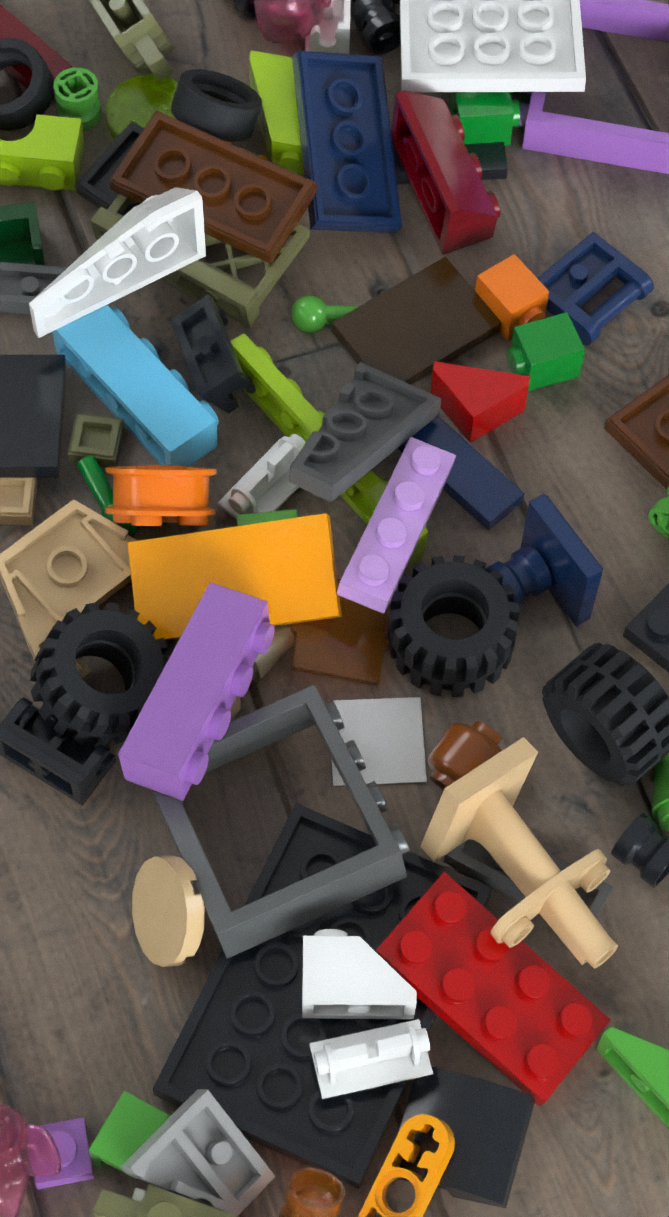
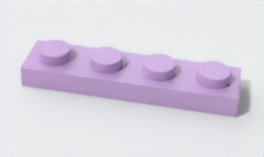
(396, 525)

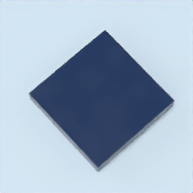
(570, 563)

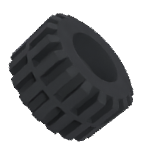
(457, 590)
(103, 635)
(609, 713)

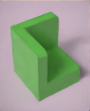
(125, 1131)

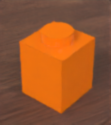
(512, 294)

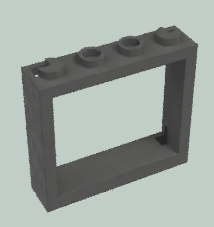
(319, 892)

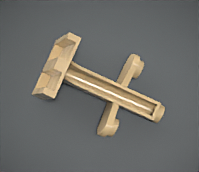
(482, 810)

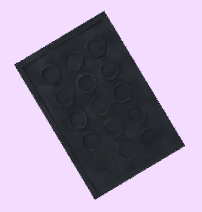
(248, 1023)

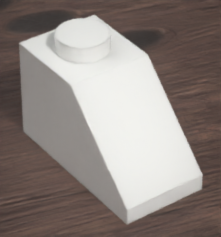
(351, 980)

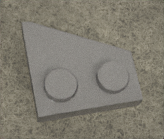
(202, 1157)

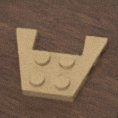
(64, 566)

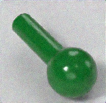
(101, 489)

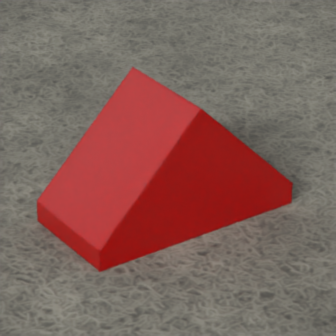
(478, 397)

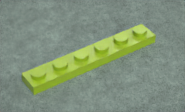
(293, 414)

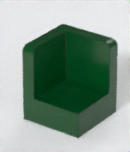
(20, 234)

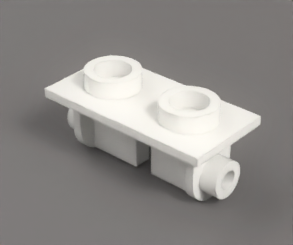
(267, 482)
(371, 1058)

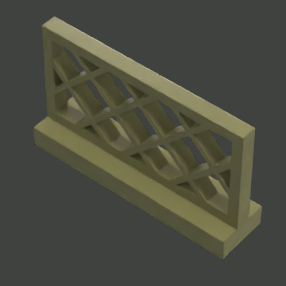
(203, 278)

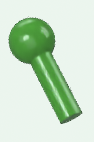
(311, 313)

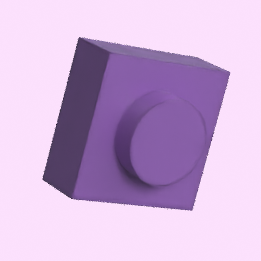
(73, 1148)

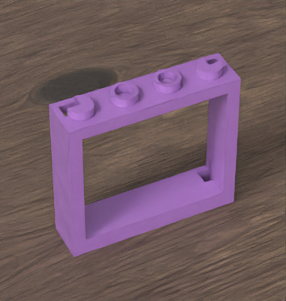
(598, 139)

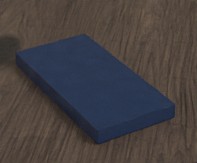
(346, 142)

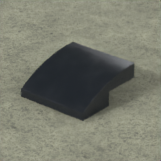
(487, 1130)

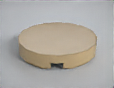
(167, 911)

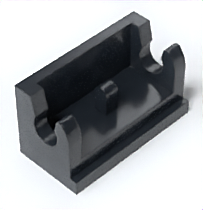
(211, 354)
(52, 757)

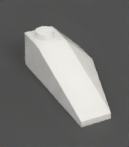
(137, 250)

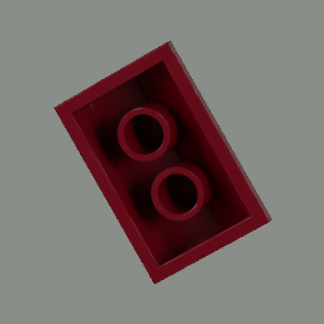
(442, 171)

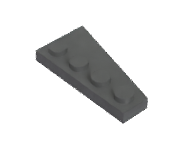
(362, 429)

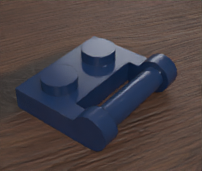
(584, 274)

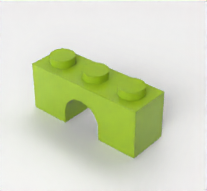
(46, 157)

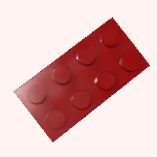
(491, 994)

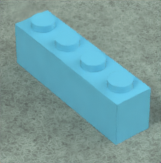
(138, 387)

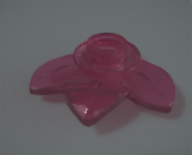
(23, 1152)

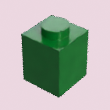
(546, 351)

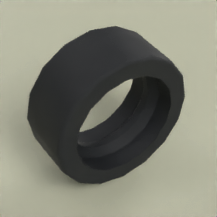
(37, 96)
(216, 104)

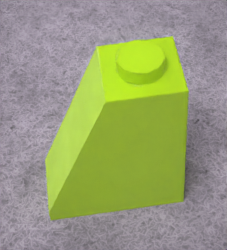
(279, 122)

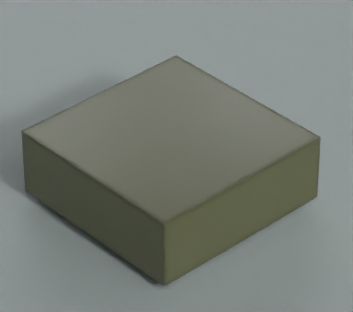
(96, 437)

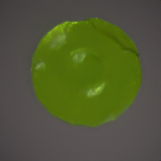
(137, 101)

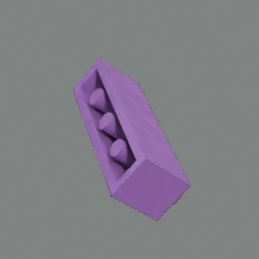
(196, 692)

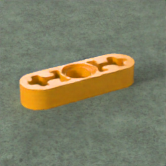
(407, 1149)

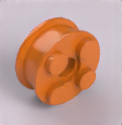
(161, 494)

